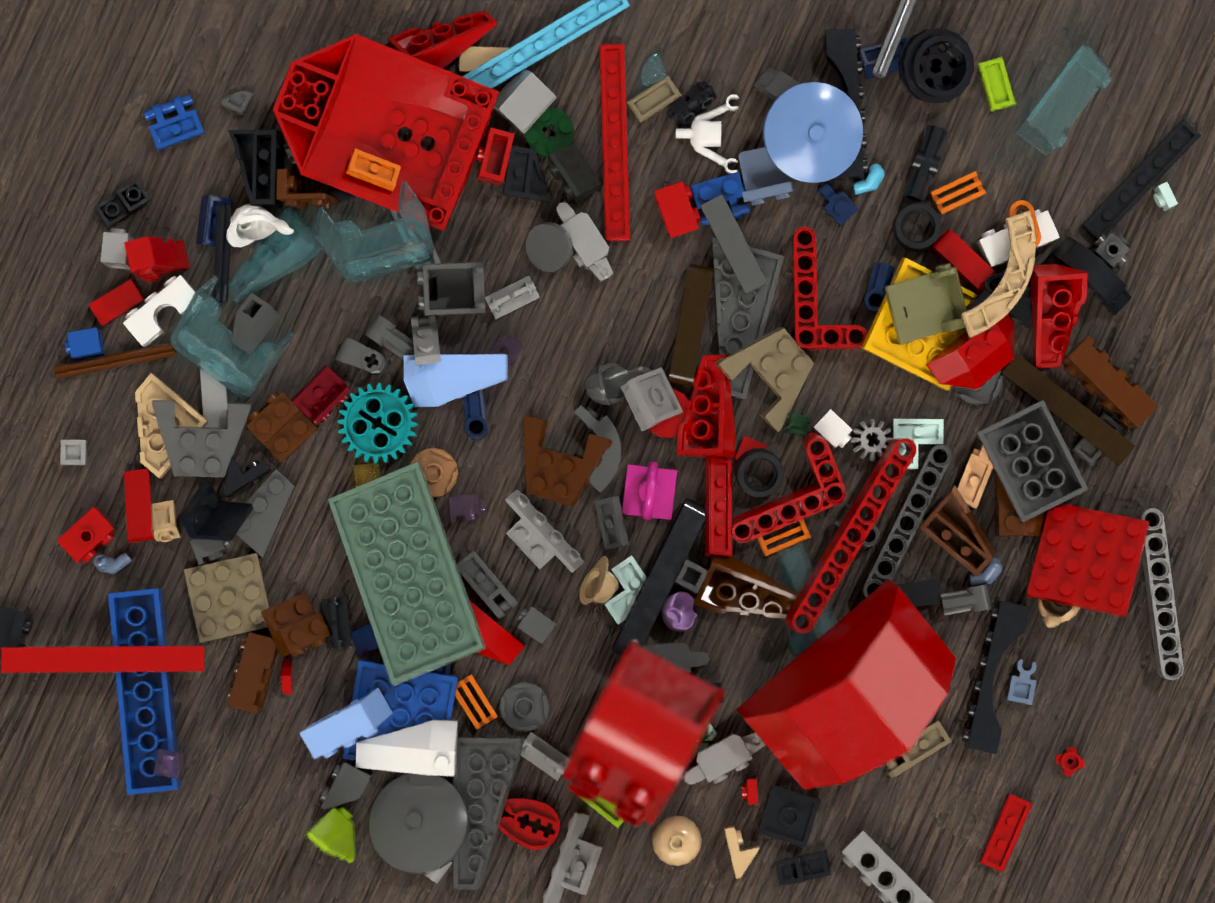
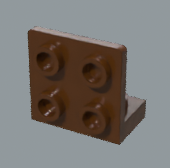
(291, 192)

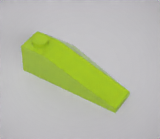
(336, 834)

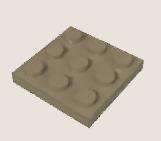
(227, 597)

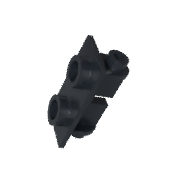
(684, 111)
(337, 621)

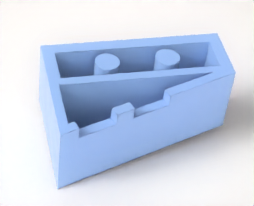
(346, 725)

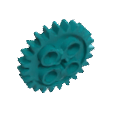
(389, 404)

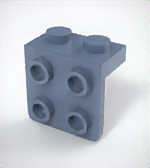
(763, 178)

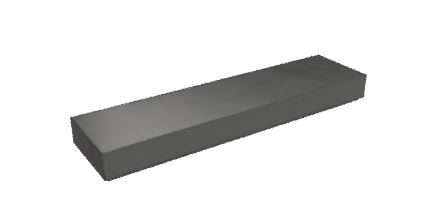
(733, 244)

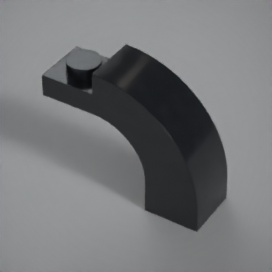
(1100, 279)

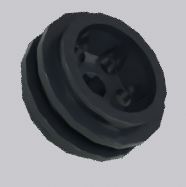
(915, 66)

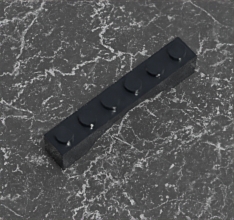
(841, 54)
(1007, 625)

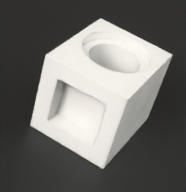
(833, 430)

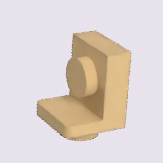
(165, 521)

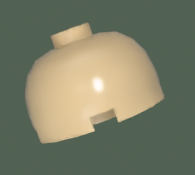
(676, 840)

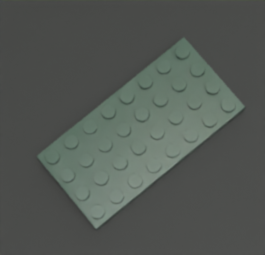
(406, 574)

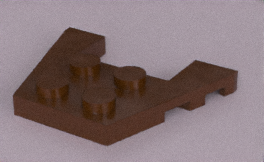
(555, 473)

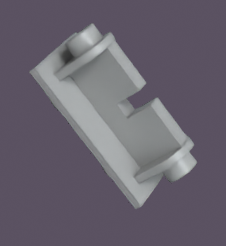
(512, 297)
(544, 756)

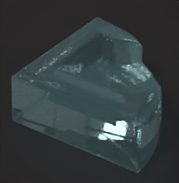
(653, 70)

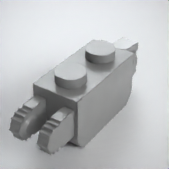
(586, 241)
(723, 757)

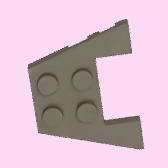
(779, 364)

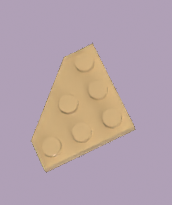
(153, 451)

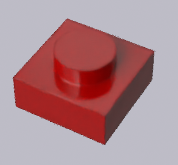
(749, 791)

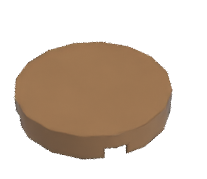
(439, 470)

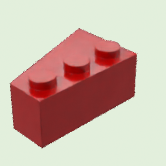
(153, 258)

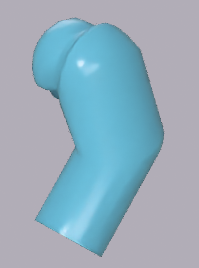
(872, 181)

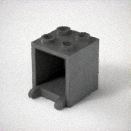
(458, 288)

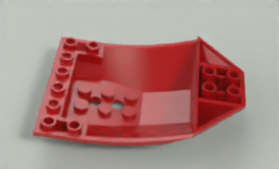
(361, 99)

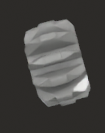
(863, 442)

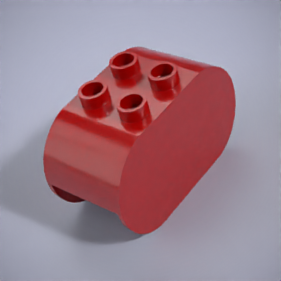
(641, 736)

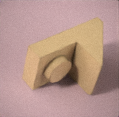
(740, 857)

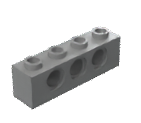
(862, 844)

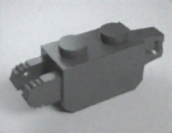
(678, 655)

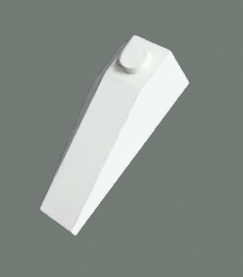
(415, 749)

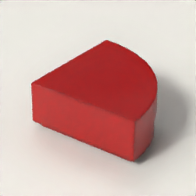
(748, 444)
(287, 676)

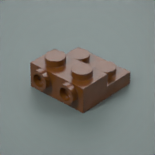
(281, 426)
(295, 626)

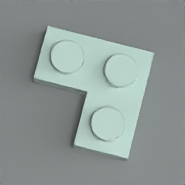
(920, 431)
(631, 579)

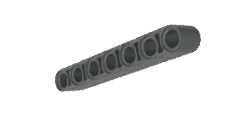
(913, 513)

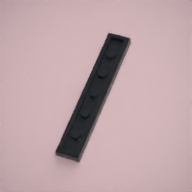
(1141, 180)

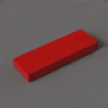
(139, 505)
(1005, 832)

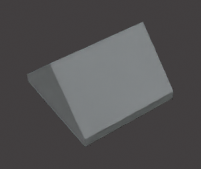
(523, 100)

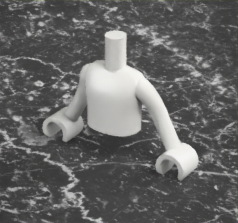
(708, 134)

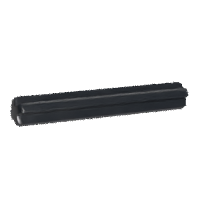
(222, 254)

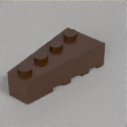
(1108, 383)

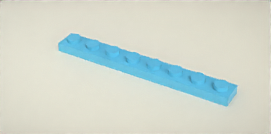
(545, 41)

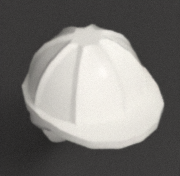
(253, 224)

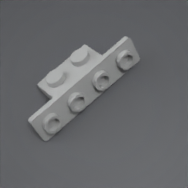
(538, 537)
(575, 863)

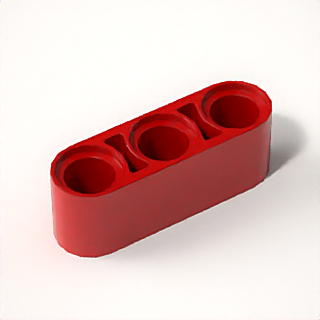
(967, 261)

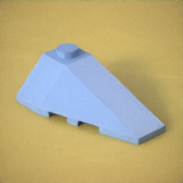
(452, 377)

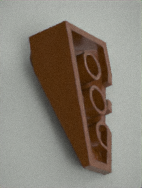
(1006, 519)

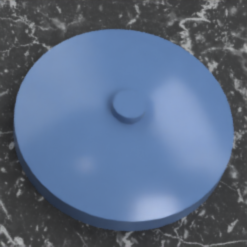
(812, 132)

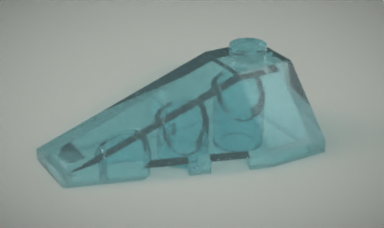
(275, 257)
(794, 573)

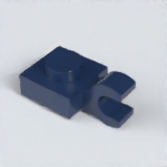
(839, 206)

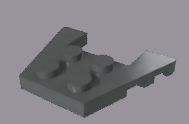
(200, 449)

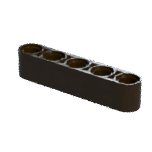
(691, 325)

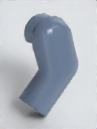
(112, 565)
(989, 575)

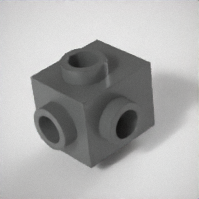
(1118, 243)

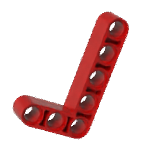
(810, 301)
(797, 498)

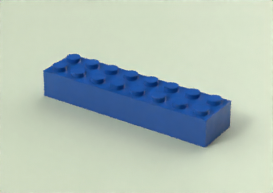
(143, 697)

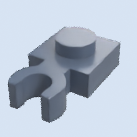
(1022, 688)

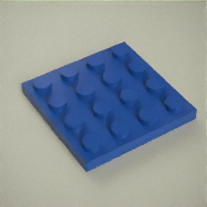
(412, 702)

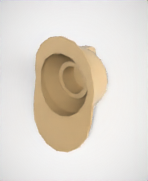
(598, 584)

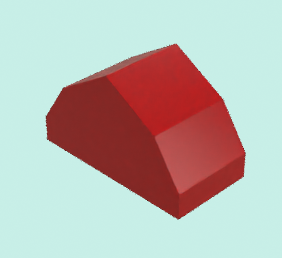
(854, 693)

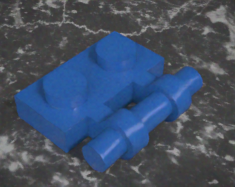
(176, 129)
(728, 186)

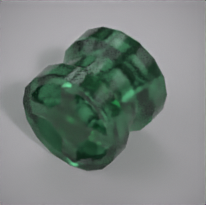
(797, 424)

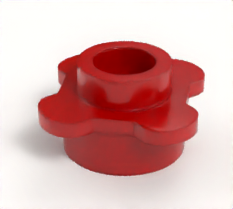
(1077, 762)

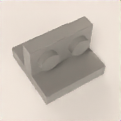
(651, 398)

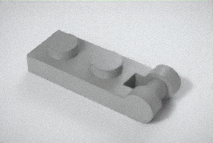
(425, 340)

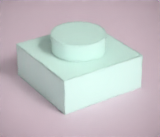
(1164, 197)

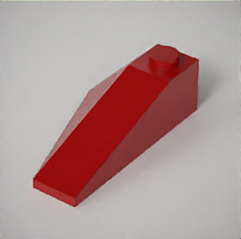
(443, 41)
(1055, 306)
(709, 417)
(498, 641)

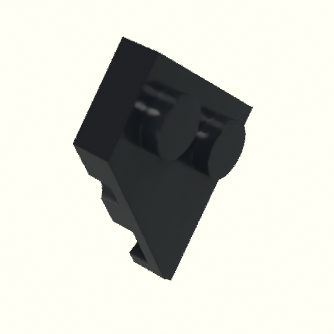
(524, 176)

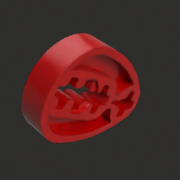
(525, 836)

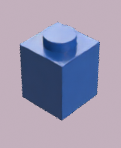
(84, 343)

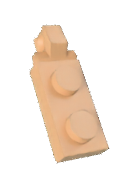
(975, 477)

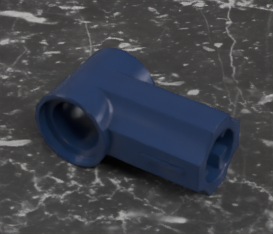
(880, 277)
(475, 412)

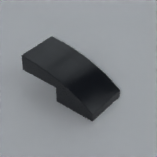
(803, 868)

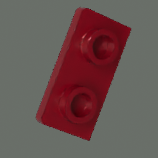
(321, 395)

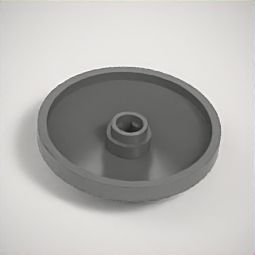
(419, 823)

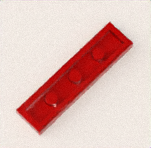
(718, 507)

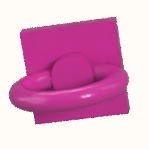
(649, 492)

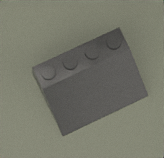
(1032, 461)

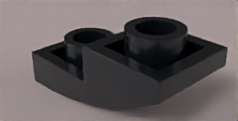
(122, 204)

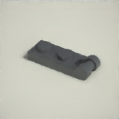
(485, 584)

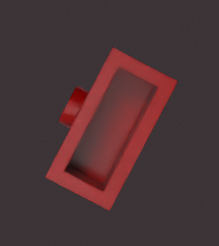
(494, 156)
(676, 208)
(88, 535)

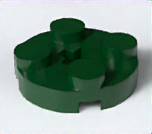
(562, 127)

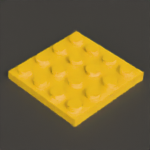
(912, 355)

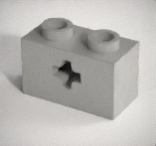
(113, 249)

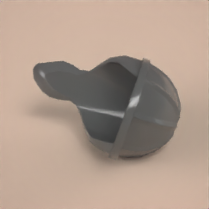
(605, 382)

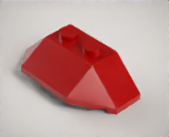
(975, 359)

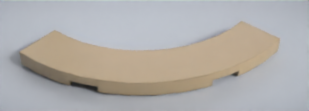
(1014, 280)

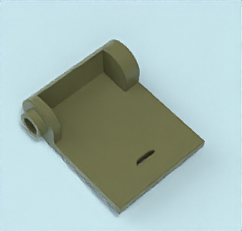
(926, 304)

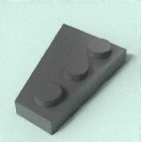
(268, 506)

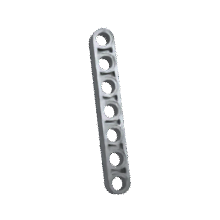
(1167, 605)

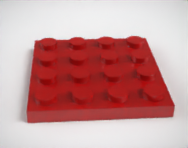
(1088, 559)

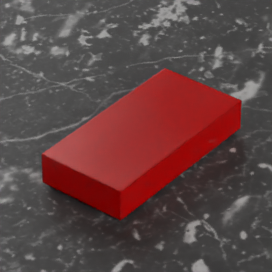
(116, 302)

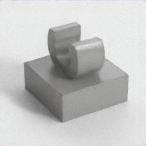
(73, 452)

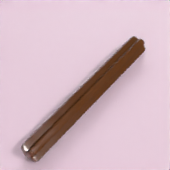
(114, 360)

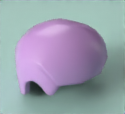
(678, 611)

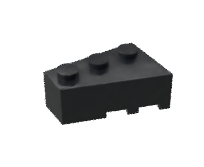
(259, 157)

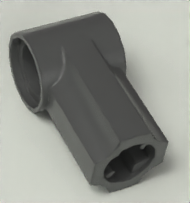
(386, 335)
(971, 599)

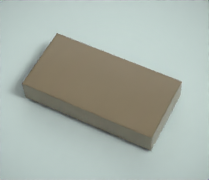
(654, 99)

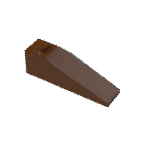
(743, 589)

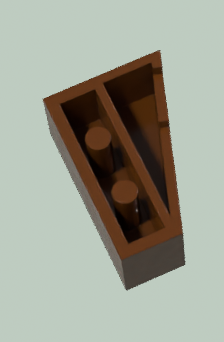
(958, 532)
(253, 673)

